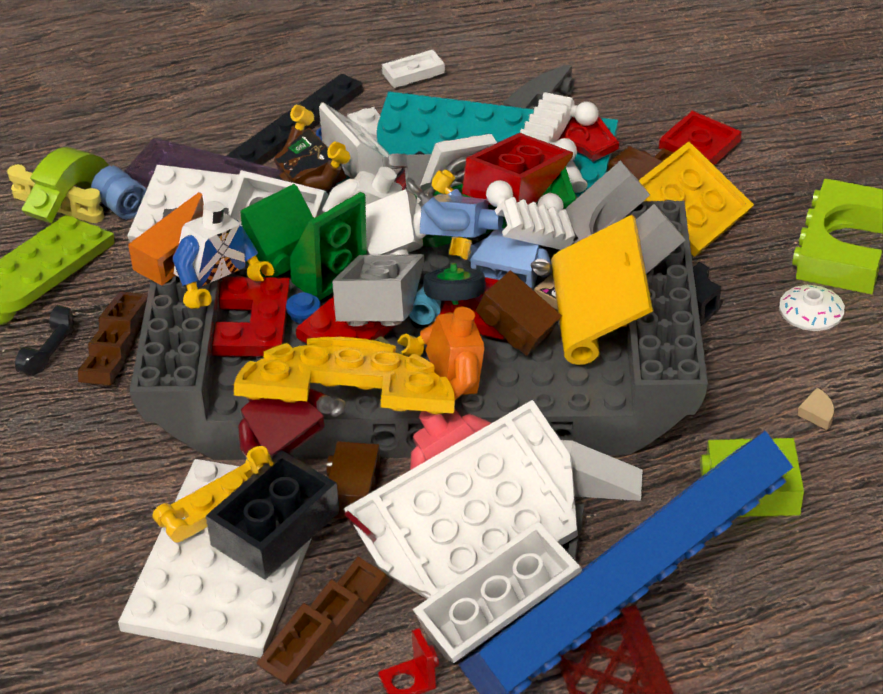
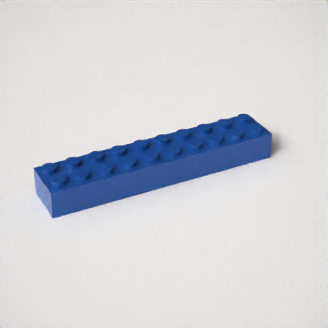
(627, 569)

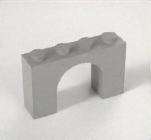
(612, 200)

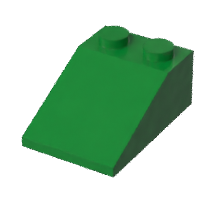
(329, 246)

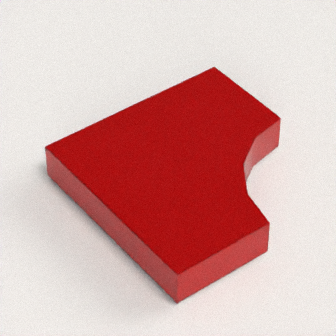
(591, 140)

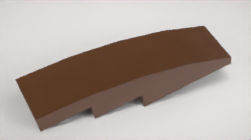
(114, 340)
(322, 623)

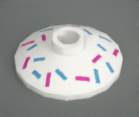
(811, 308)

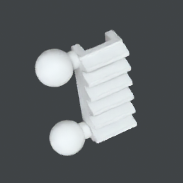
(553, 116)
(537, 224)

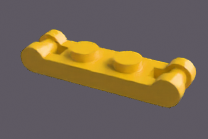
(199, 504)

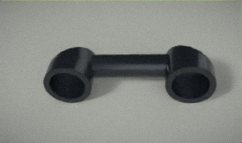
(33, 361)

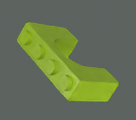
(829, 260)

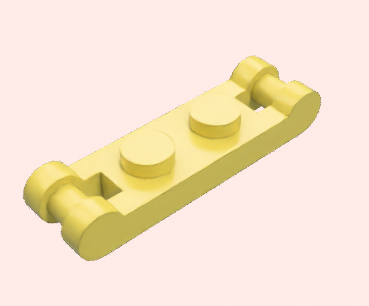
(77, 203)

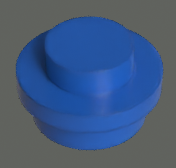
(302, 306)

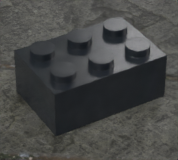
(273, 514)

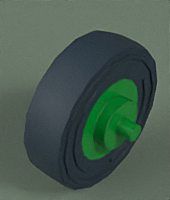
(454, 283)

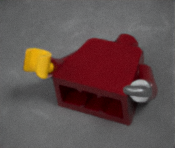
(282, 425)

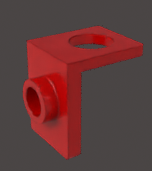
(420, 668)

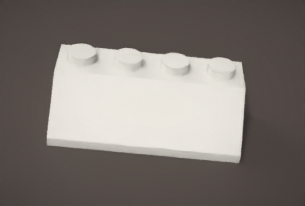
(495, 592)

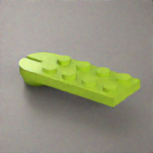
(47, 261)

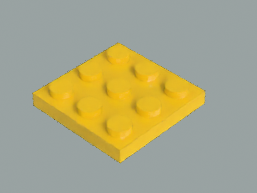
(708, 195)

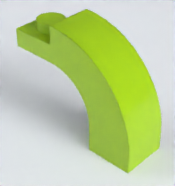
(56, 176)

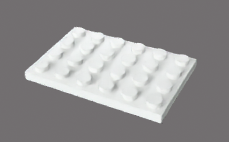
(204, 596)

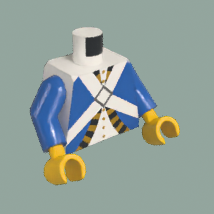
(211, 250)

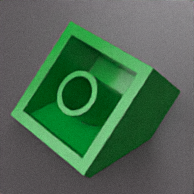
(276, 226)

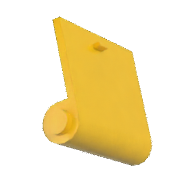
(599, 288)

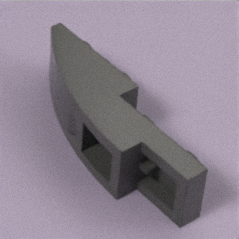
(556, 81)

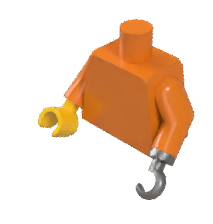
(453, 348)

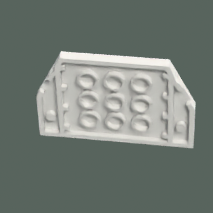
(470, 502)

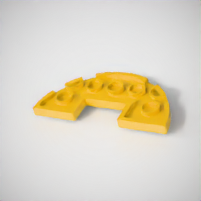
(347, 361)

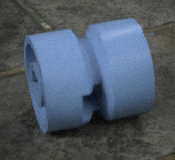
(119, 191)

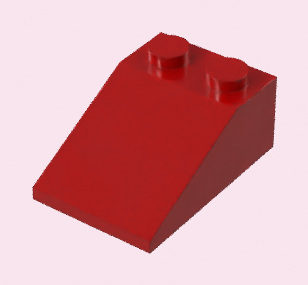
(520, 161)

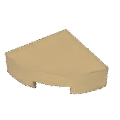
(817, 409)

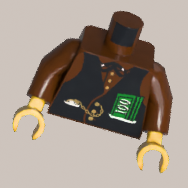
(307, 158)

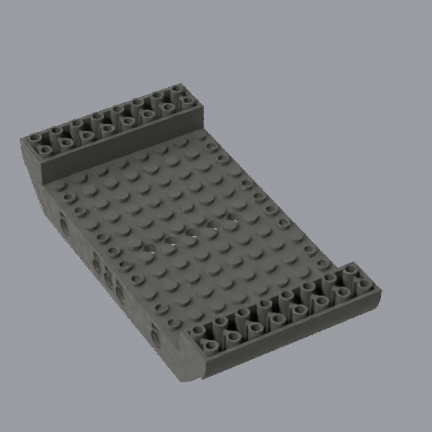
(616, 404)

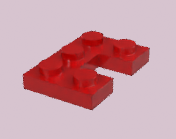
(268, 316)

